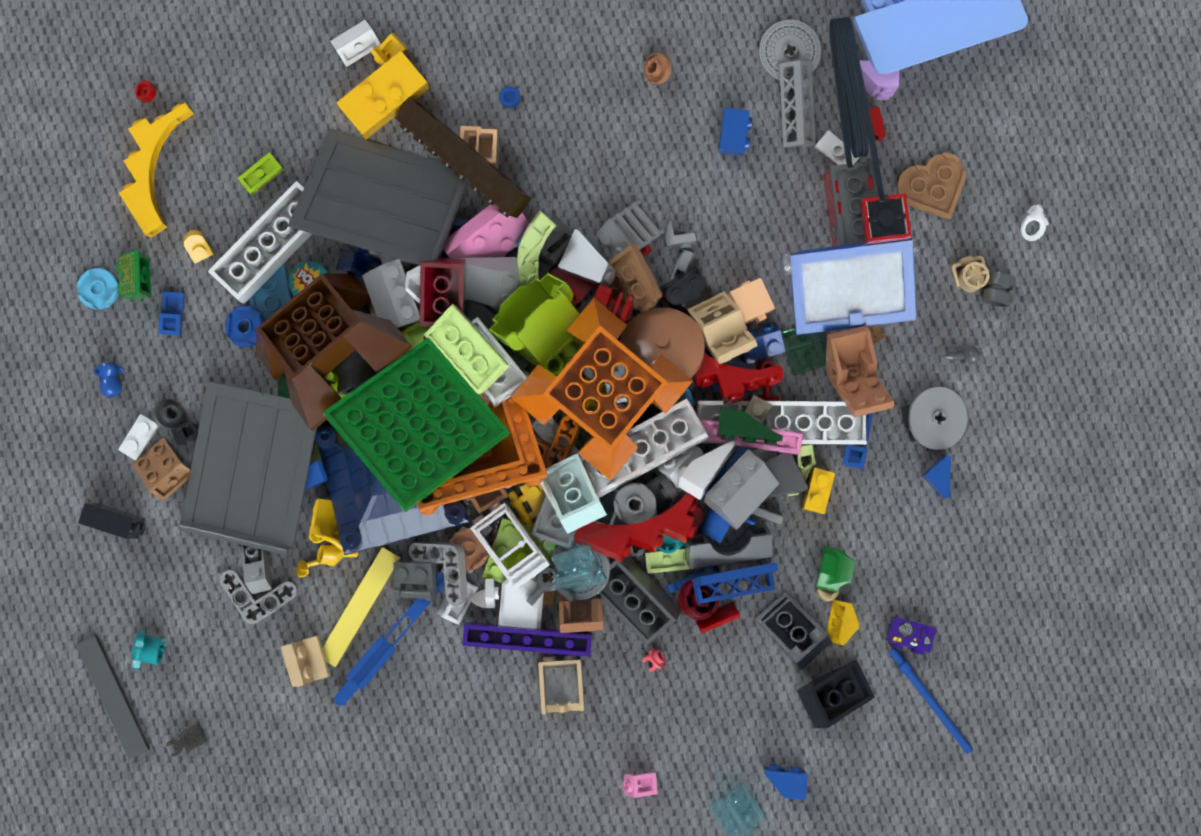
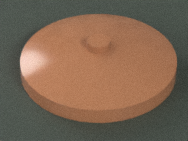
(666, 333)

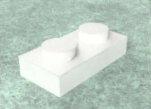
(138, 437)

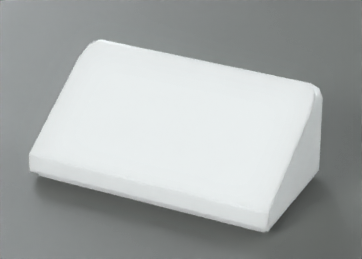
(456, 613)

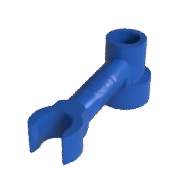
(673, 587)

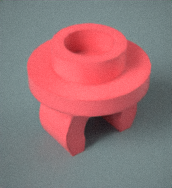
(657, 659)

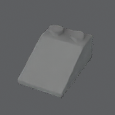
(491, 279)

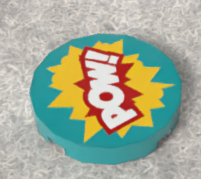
(303, 275)

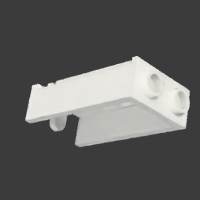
(525, 569)

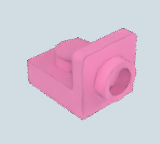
(640, 784)

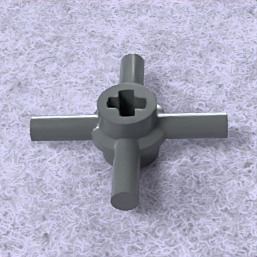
(547, 586)

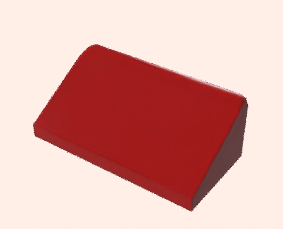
(720, 617)

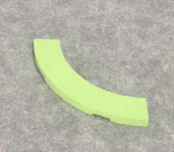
(530, 247)

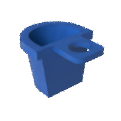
(716, 526)

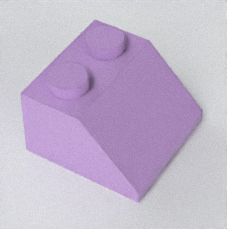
(879, 84)

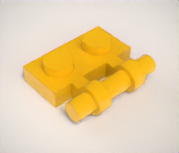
(534, 496)

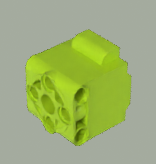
(537, 321)

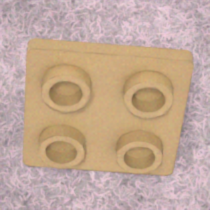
(305, 661)

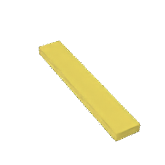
(359, 606)

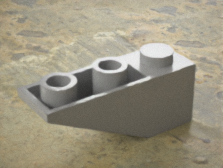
(256, 569)

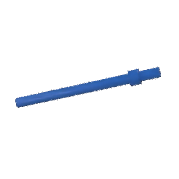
(905, 668)

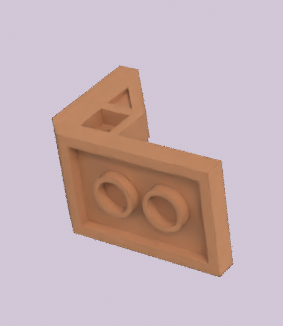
(853, 371)
(580, 614)

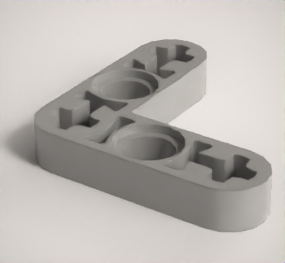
(445, 557)
(251, 602)

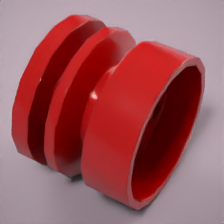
(616, 306)

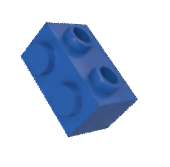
(734, 131)

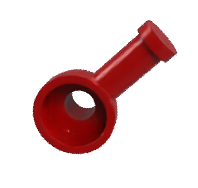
(766, 388)

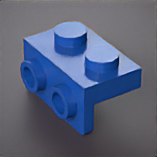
(768, 341)

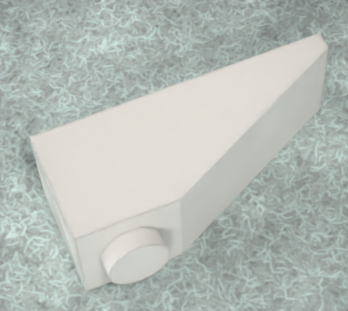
(703, 470)

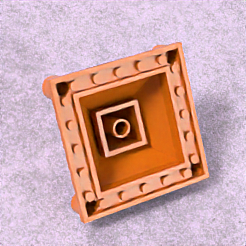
(504, 465)

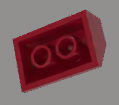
(440, 287)

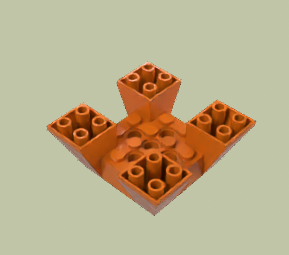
(641, 385)

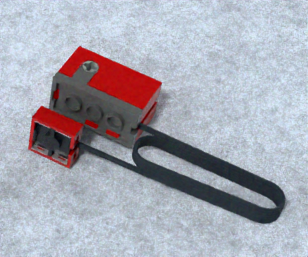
(850, 190)

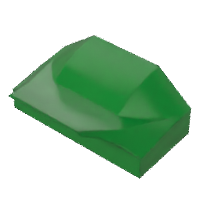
(834, 569)

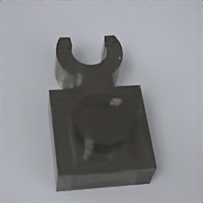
(189, 739)

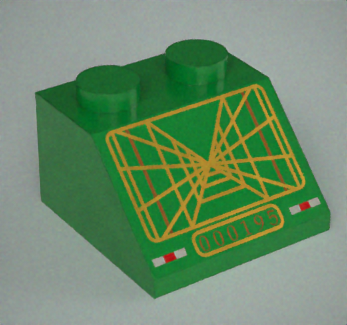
(134, 275)

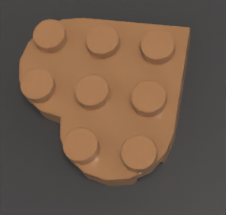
(934, 186)
(634, 278)

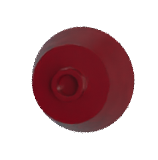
(688, 603)

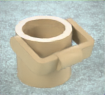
(973, 275)

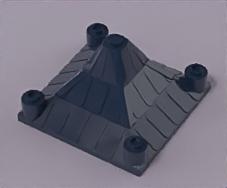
(363, 507)

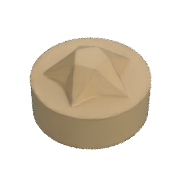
(826, 595)

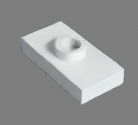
(833, 149)

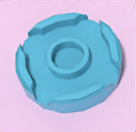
(102, 293)

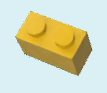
(818, 490)

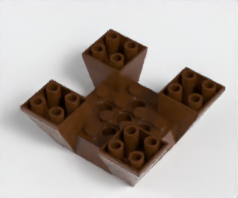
(317, 334)

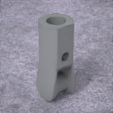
(683, 263)

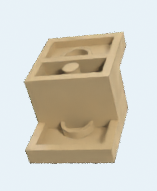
(722, 327)

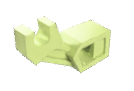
(806, 450)

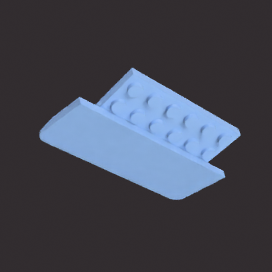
(916, 31)

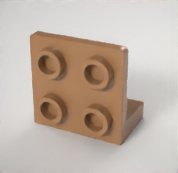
(162, 470)

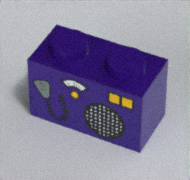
(910, 634)

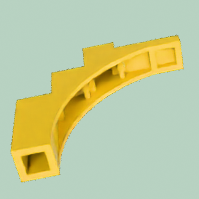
(150, 138)

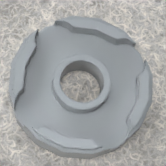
(639, 492)

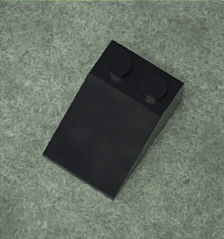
(794, 630)
(835, 695)

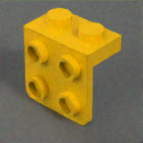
(325, 518)

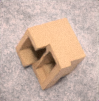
(483, 141)
(752, 300)

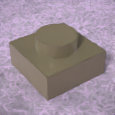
(758, 408)

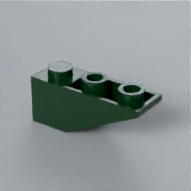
(741, 425)

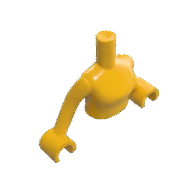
(326, 554)

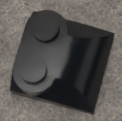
(686, 291)

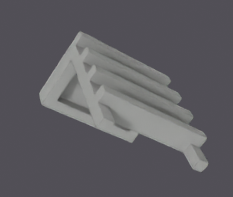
(618, 234)

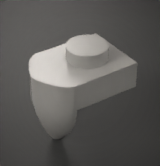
(683, 241)

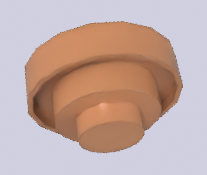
(657, 68)

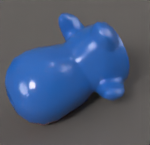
(109, 381)

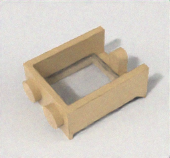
(561, 684)

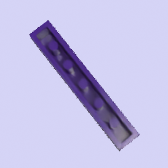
(527, 639)

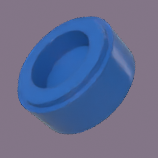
(509, 97)

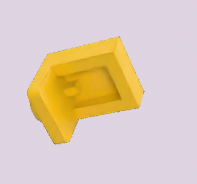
(388, 49)

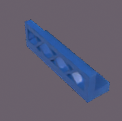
(736, 575)

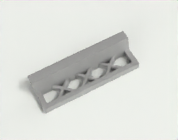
(802, 103)

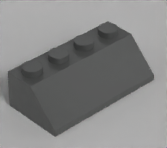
(639, 600)

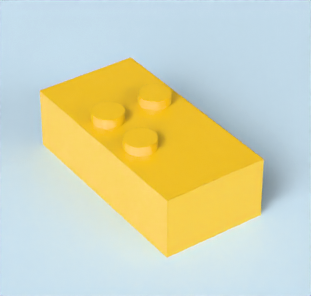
(382, 95)

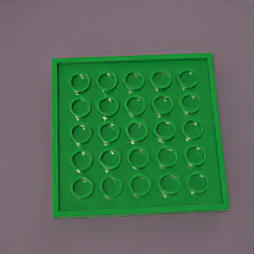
(416, 424)

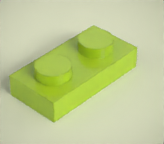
(260, 173)

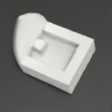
(486, 597)

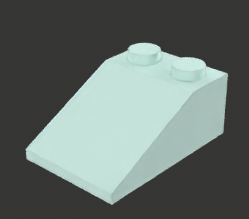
(573, 494)

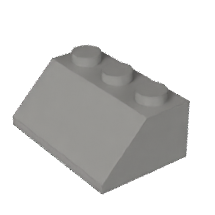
(389, 295)
(741, 489)

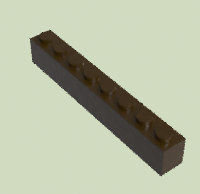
(463, 158)

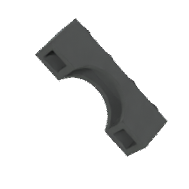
(753, 545)

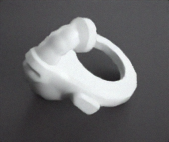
(1035, 213)

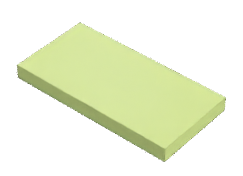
(467, 349)

